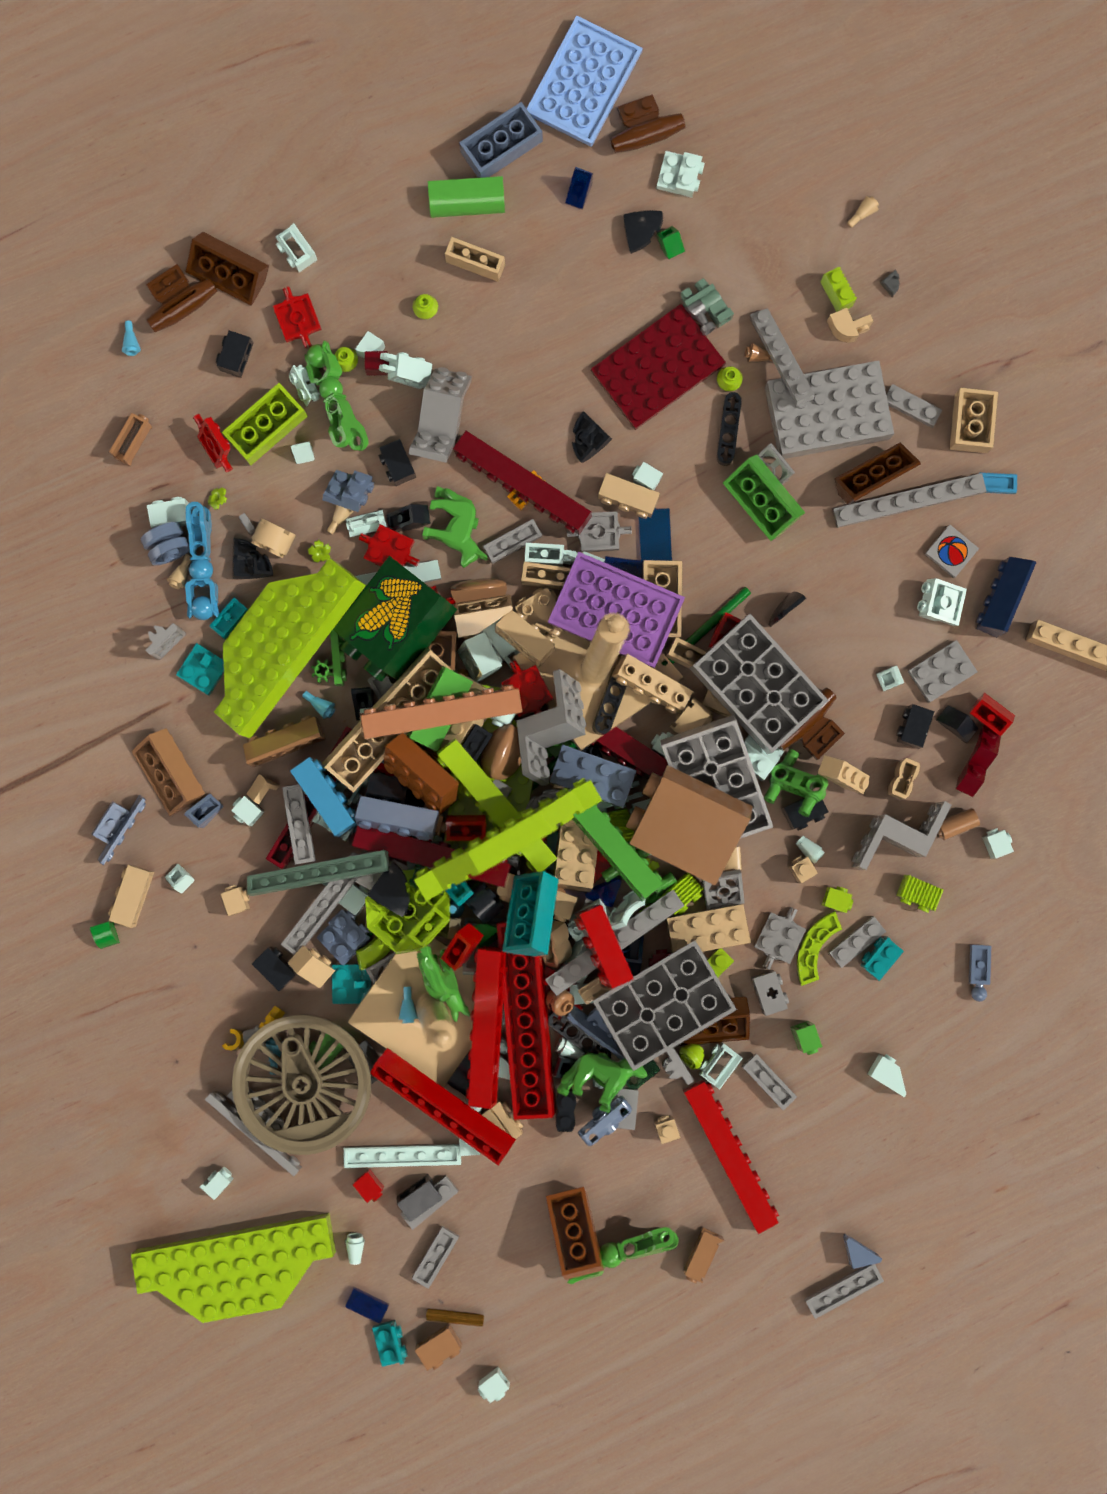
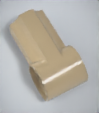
(592, 991)

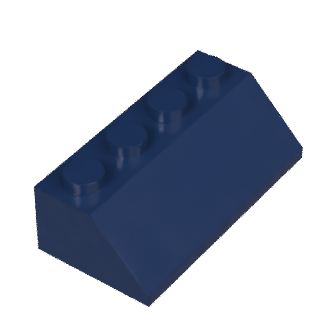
(1005, 596)

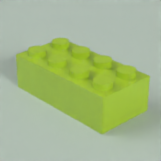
(265, 424)

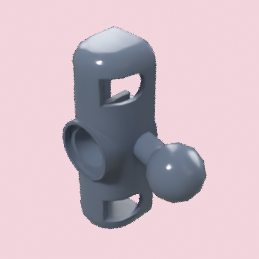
(603, 1122)

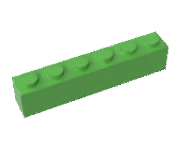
(618, 851)

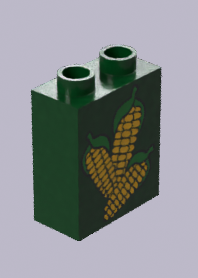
(392, 621)

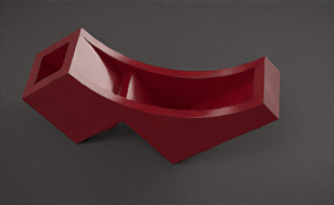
(981, 758)

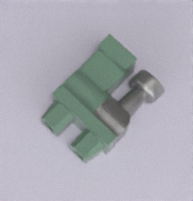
(706, 301)

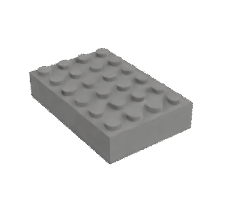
(846, 411)
(759, 684)
(720, 759)
(664, 1005)

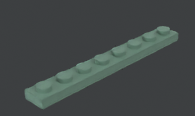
(318, 873)

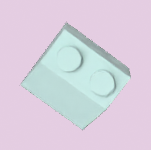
(479, 657)
(761, 762)

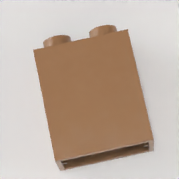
(689, 824)

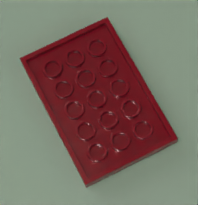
(658, 366)

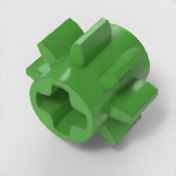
(317, 669)

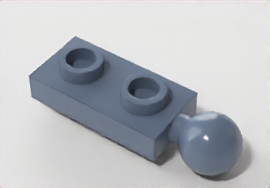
(979, 970)

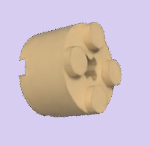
(274, 537)
(693, 716)

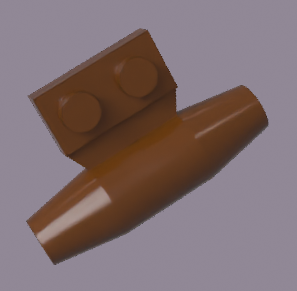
(644, 125)
(177, 297)
(817, 732)

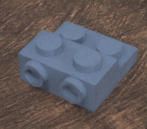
(349, 490)
(344, 936)

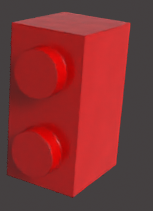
(992, 714)
(465, 827)
(462, 946)

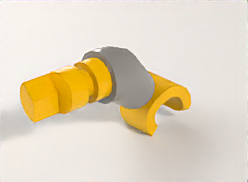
(242, 1038)

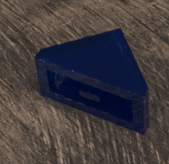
(579, 188)
(605, 891)

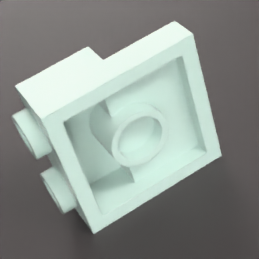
(680, 173)
(941, 601)

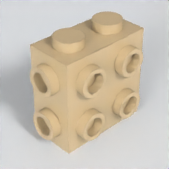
(538, 607)

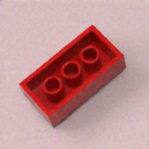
(604, 947)

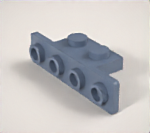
(114, 824)
(595, 1027)

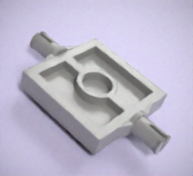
(601, 533)
(780, 938)

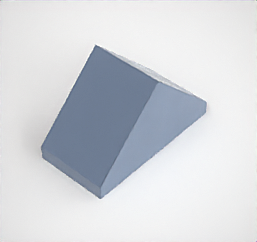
(204, 811)
(859, 1254)

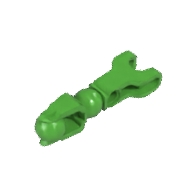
(337, 407)
(644, 1245)

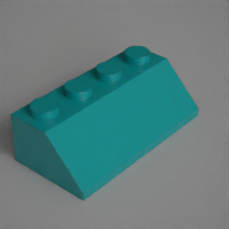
(531, 914)

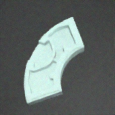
(621, 915)

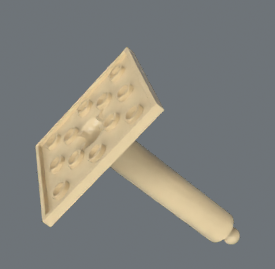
(591, 666)
(434, 1040)

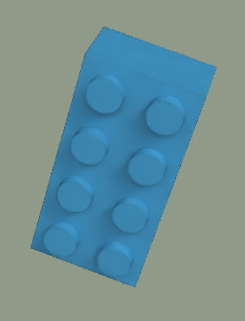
(324, 796)

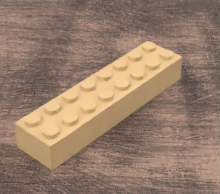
(358, 757)

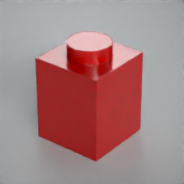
(369, 1186)

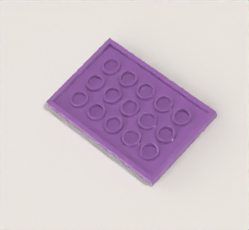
(601, 589)

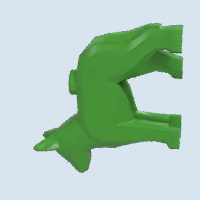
(459, 530)
(441, 984)
(604, 1071)

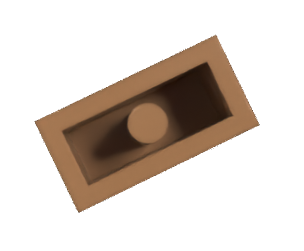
(438, 1347)

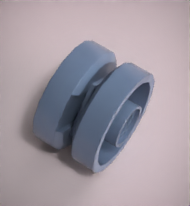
(165, 543)

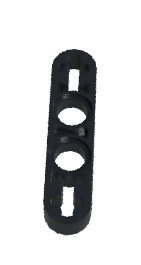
(729, 429)
(611, 699)
(578, 1037)

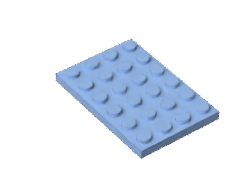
(584, 81)

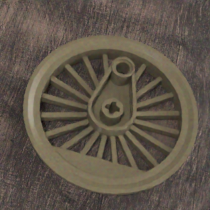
(296, 1066)

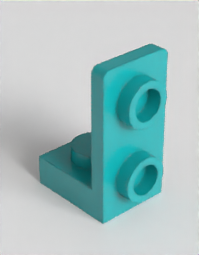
(460, 892)

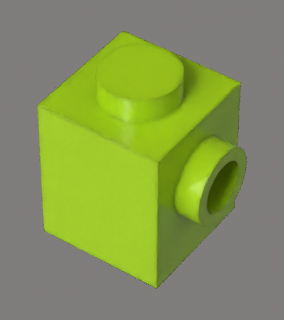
(837, 899)

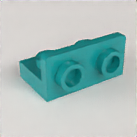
(228, 618)
(881, 958)
(389, 1343)

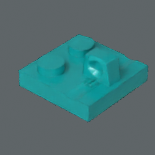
(202, 669)
(349, 984)

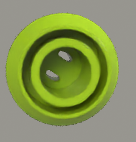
(425, 306)
(347, 363)
(727, 382)
(692, 1055)

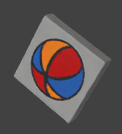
(951, 551)

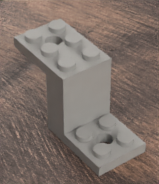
(440, 414)
(551, 728)
(900, 835)

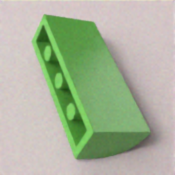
(466, 197)
(446, 683)

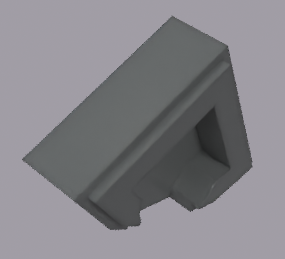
(891, 283)

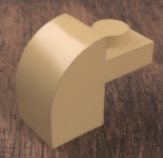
(845, 328)

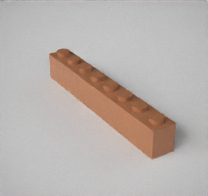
(440, 712)

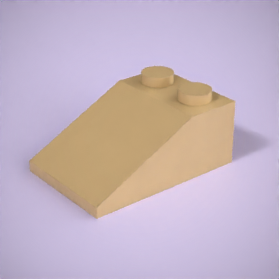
(479, 614)

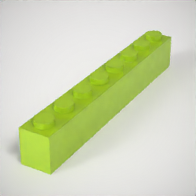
(490, 799)

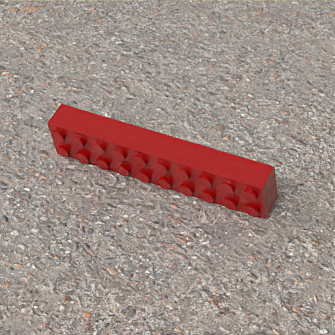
(527, 1035)

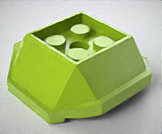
(413, 931)

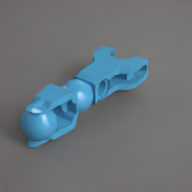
(200, 569)

